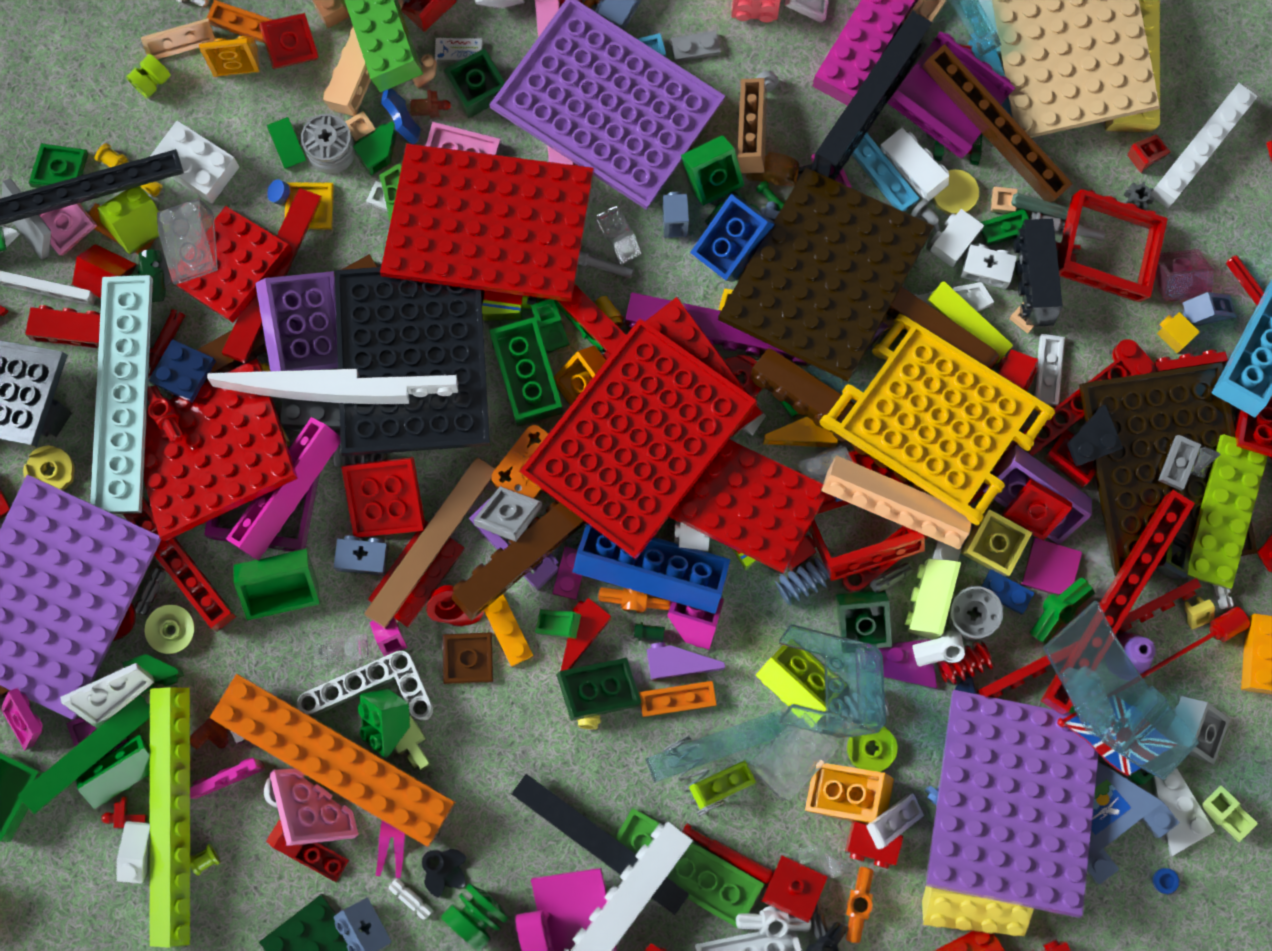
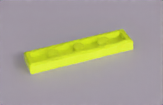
(960, 312)

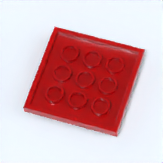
(243, 258)

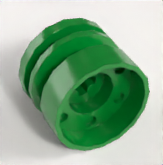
(475, 917)

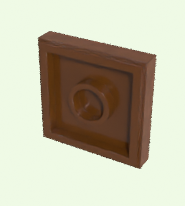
(467, 658)

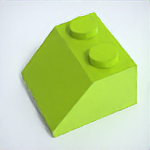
(130, 218)

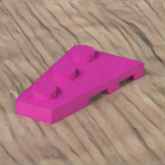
(226, 777)

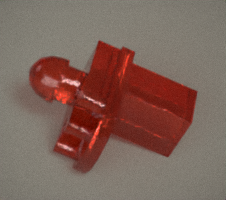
(429, 105)
(210, 731)

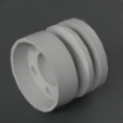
(328, 156)
(984, 603)

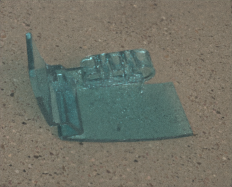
(1114, 697)

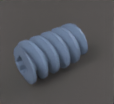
(802, 581)

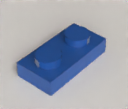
(1009, 592)

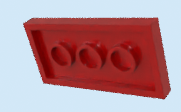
(428, 582)

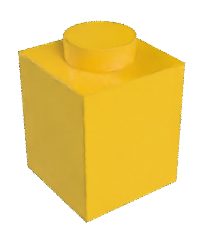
(1177, 331)

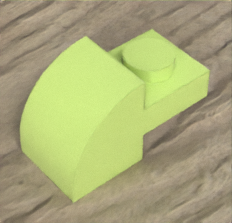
(410, 742)
(1226, 812)

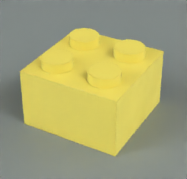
(996, 543)

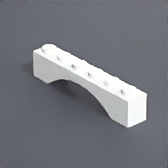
(1203, 145)

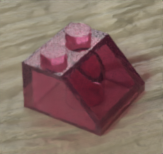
(1183, 275)

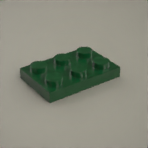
(598, 689)

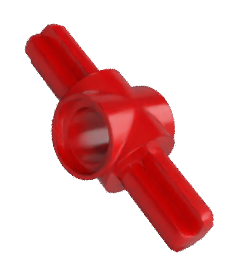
(164, 414)

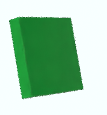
(57, 164)

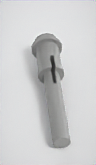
(1081, 230)
(585, 259)

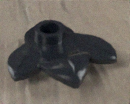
(446, 873)

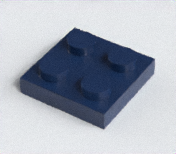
(182, 370)

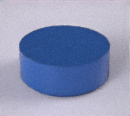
(278, 191)
(1165, 881)

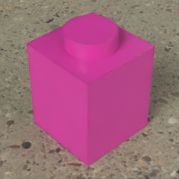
(390, 638)

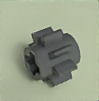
(1143, 191)

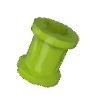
(204, 860)

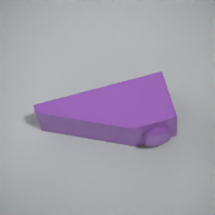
(676, 662)

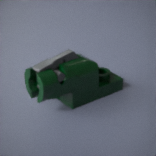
(154, 263)

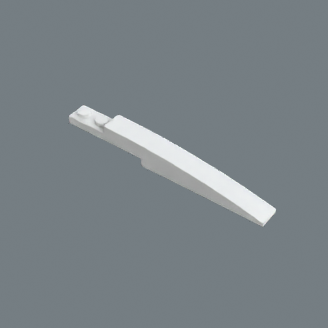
(335, 385)

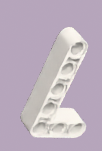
(368, 684)

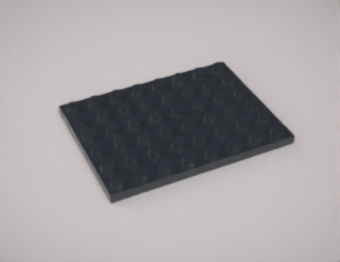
(407, 332)

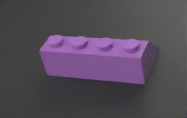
(1019, 467)

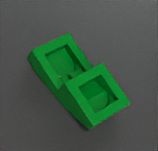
(286, 142)
(550, 325)

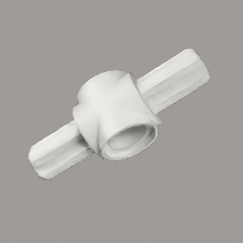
(768, 915)

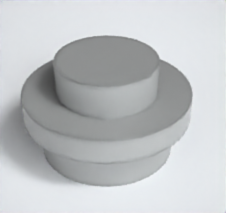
(771, 80)

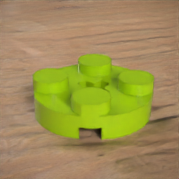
(881, 759)

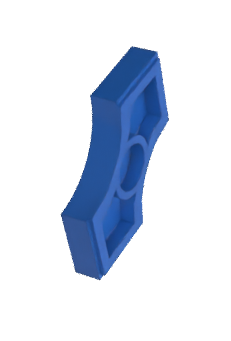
(403, 121)

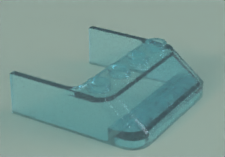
(851, 685)

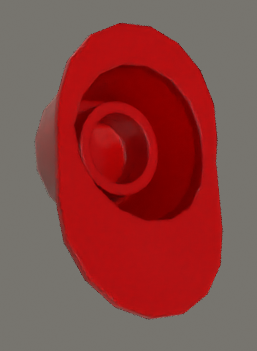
(445, 610)

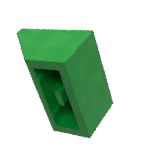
(383, 720)

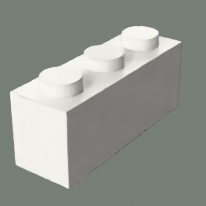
(915, 164)

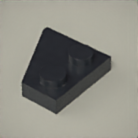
(1095, 438)

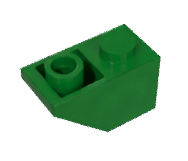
(377, 149)
(161, 672)

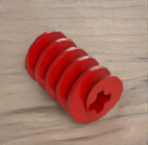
(973, 658)

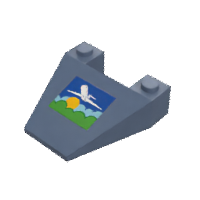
(1116, 809)

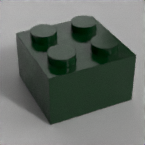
(474, 82)

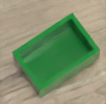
(276, 584)
(14, 777)

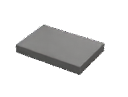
(32, 228)

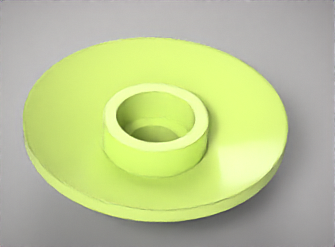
(161, 620)

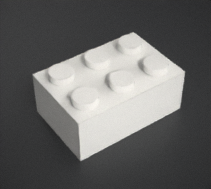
(204, 164)

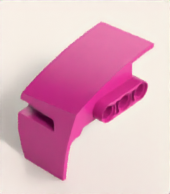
(562, 907)

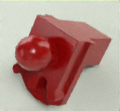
(120, 815)

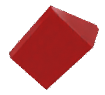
(426, 12)
(99, 263)
(1061, 459)

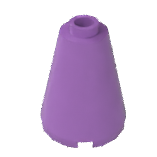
(1138, 649)

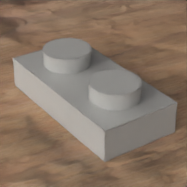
(695, 46)
(1179, 462)

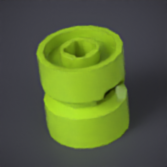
(148, 76)

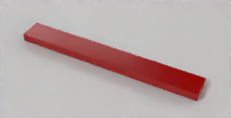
(292, 232)

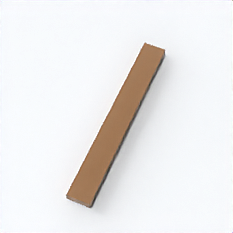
(430, 543)

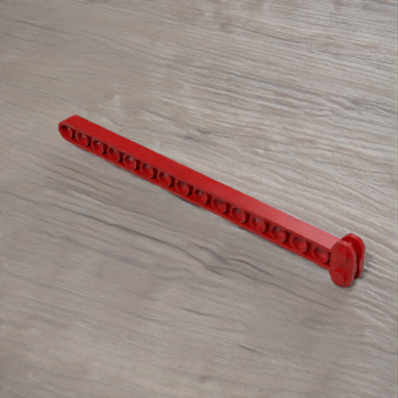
(1128, 361)

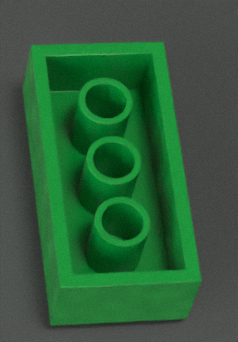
(526, 371)

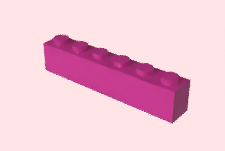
(270, 511)

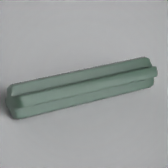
(1038, 205)

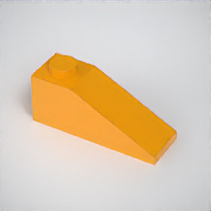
(801, 433)

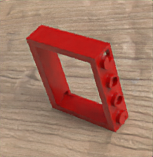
(1128, 212)
(866, 557)

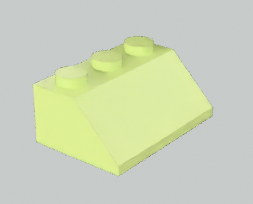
(932, 598)

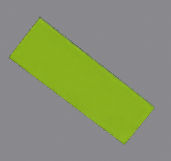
(722, 784)

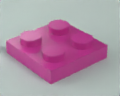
(21, 719)

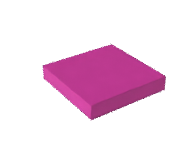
(1050, 567)

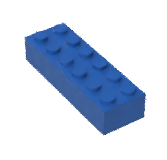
(660, 570)

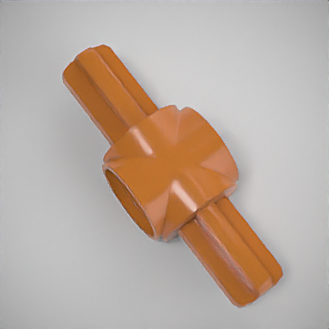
(632, 599)
(857, 919)

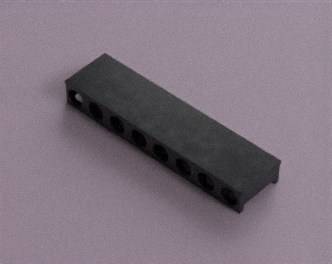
(872, 96)

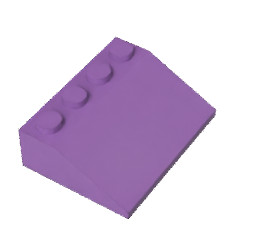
(299, 321)

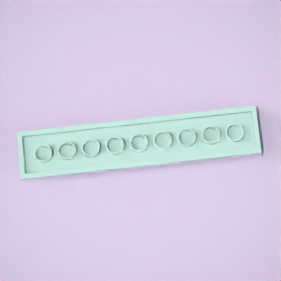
(121, 394)

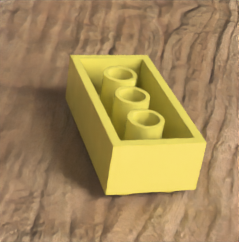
(973, 913)

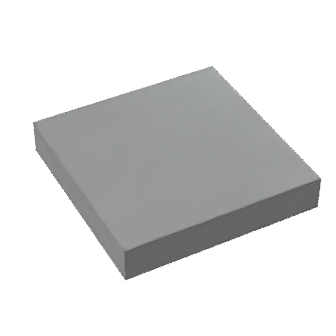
(507, 513)

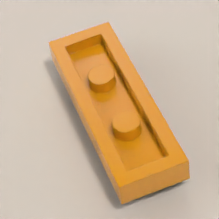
(508, 631)

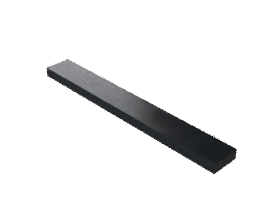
(90, 186)
(591, 837)

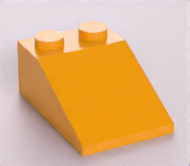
(231, 56)
(849, 793)

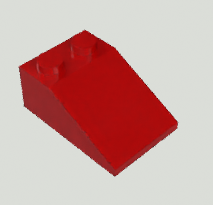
(1255, 432)

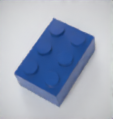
(732, 238)

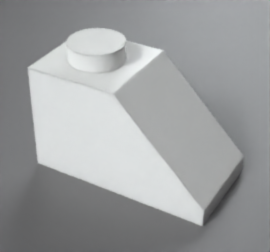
(134, 853)

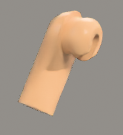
(429, 71)

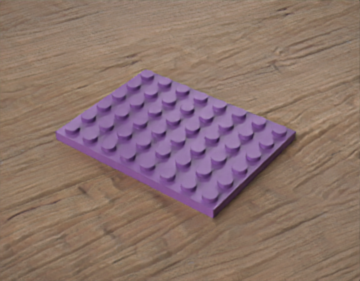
(607, 102)
(63, 589)
(1013, 806)

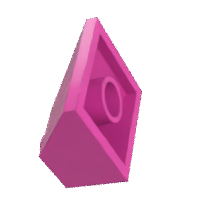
(693, 624)

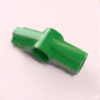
(1061, 609)

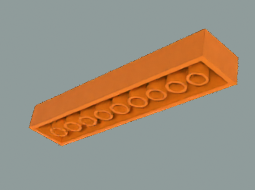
(333, 760)

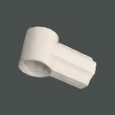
(940, 649)

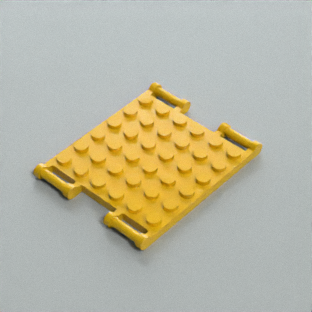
(938, 417)

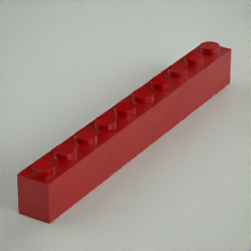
(1132, 577)

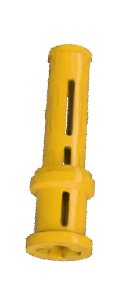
(112, 158)

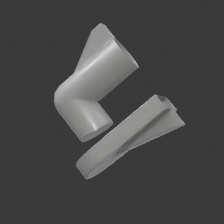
(928, 214)

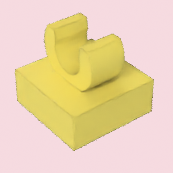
(1199, 614)

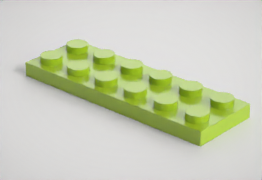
(1225, 513)

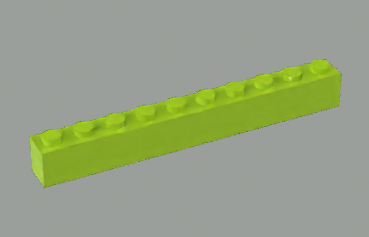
(169, 817)

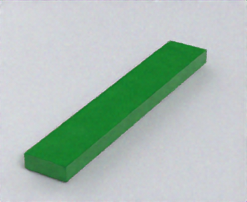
(85, 755)

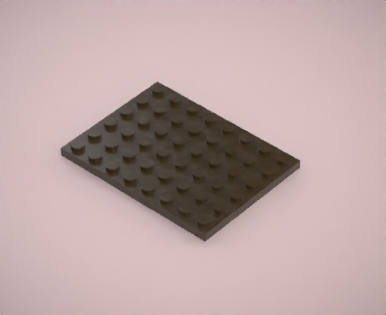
(826, 274)
(1147, 417)

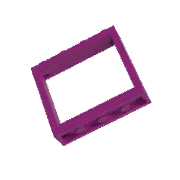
(214, 532)

